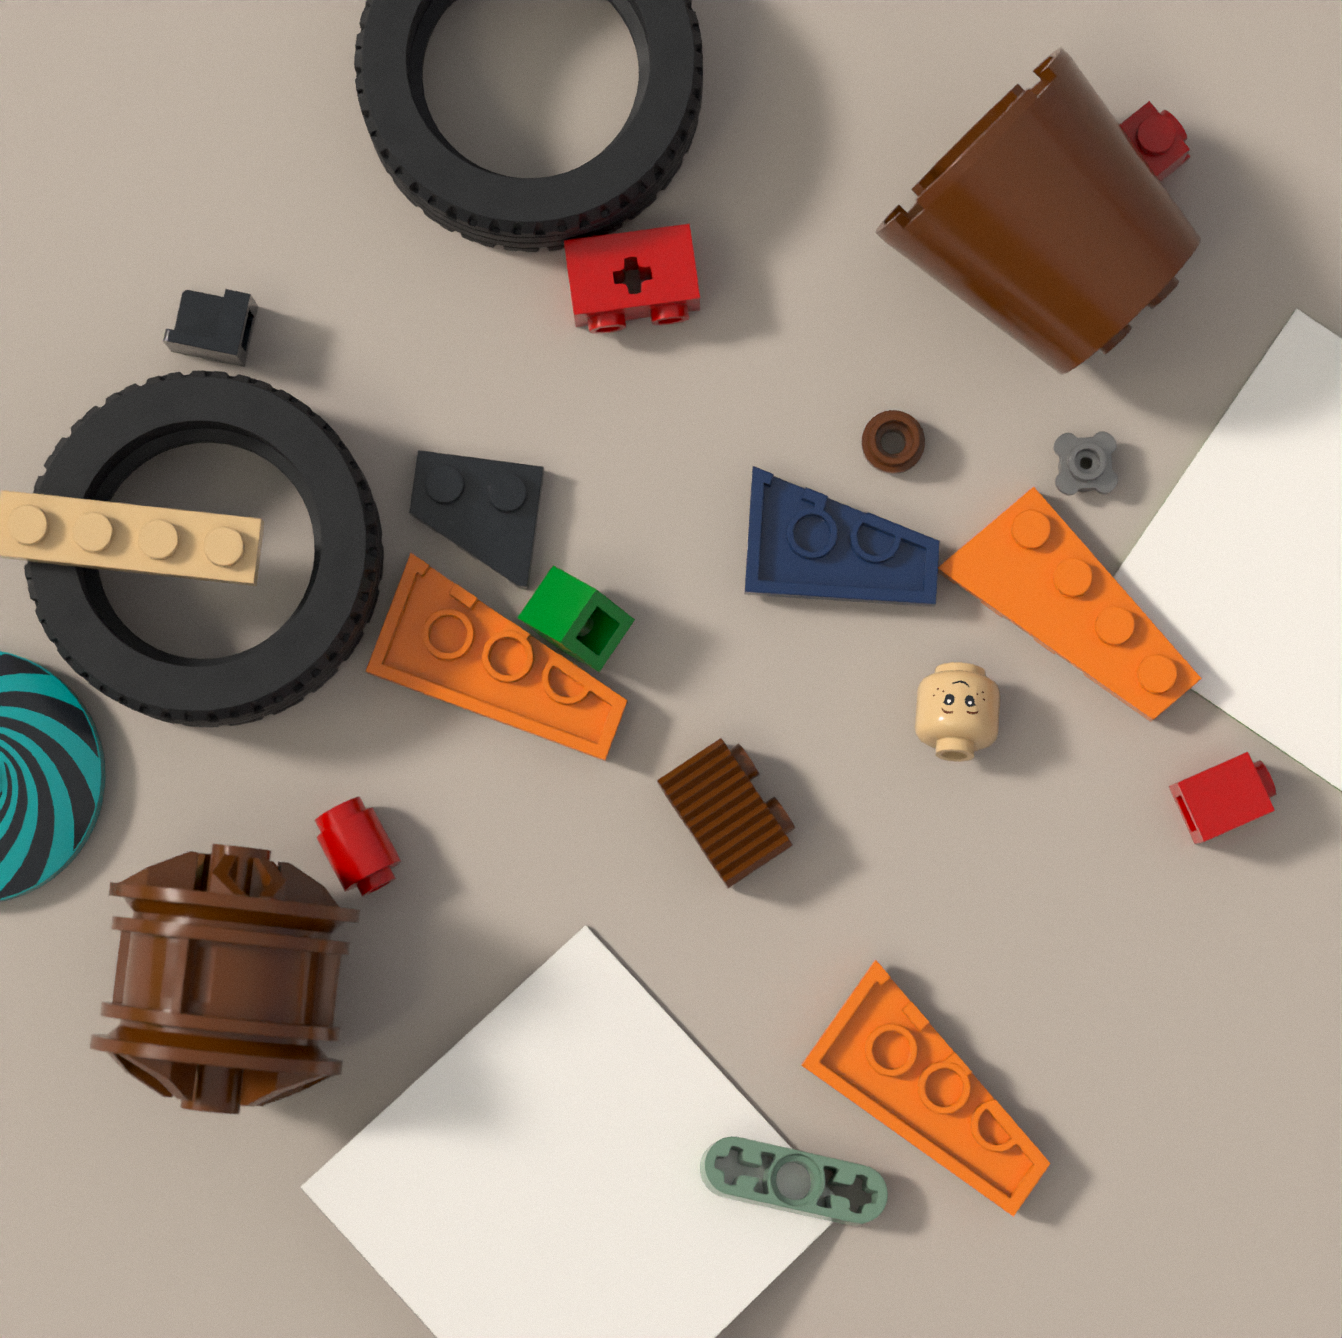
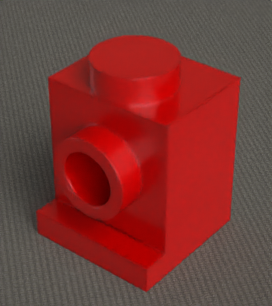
(1158, 139)

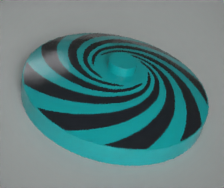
(47, 776)

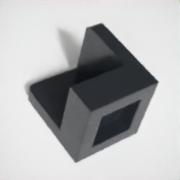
(214, 326)

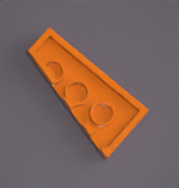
(1062, 596)
(474, 658)
(911, 1080)

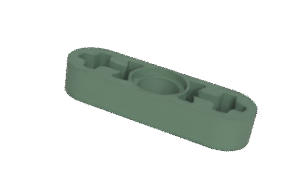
(843, 1175)

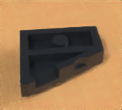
(481, 508)

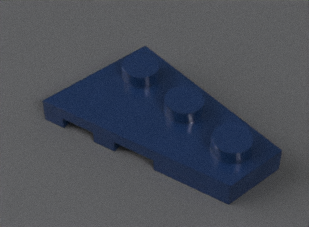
(830, 551)

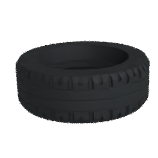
(542, 210)
(344, 577)

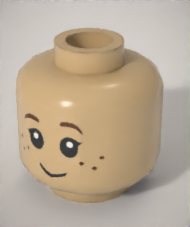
(957, 711)

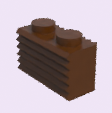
(726, 812)

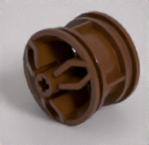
(225, 979)

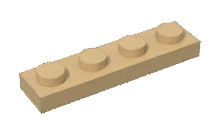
(130, 538)

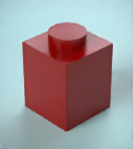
(1224, 797)

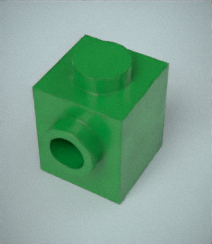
(576, 618)

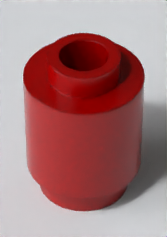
(357, 846)

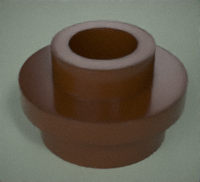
(899, 423)

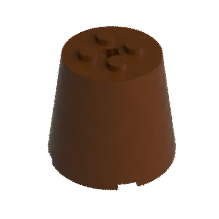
(1047, 221)

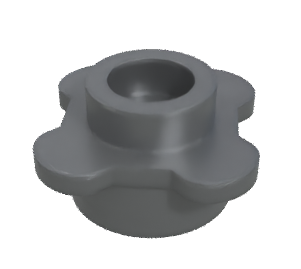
(1073, 476)

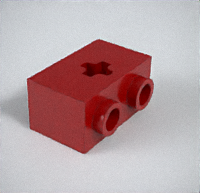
(659, 255)

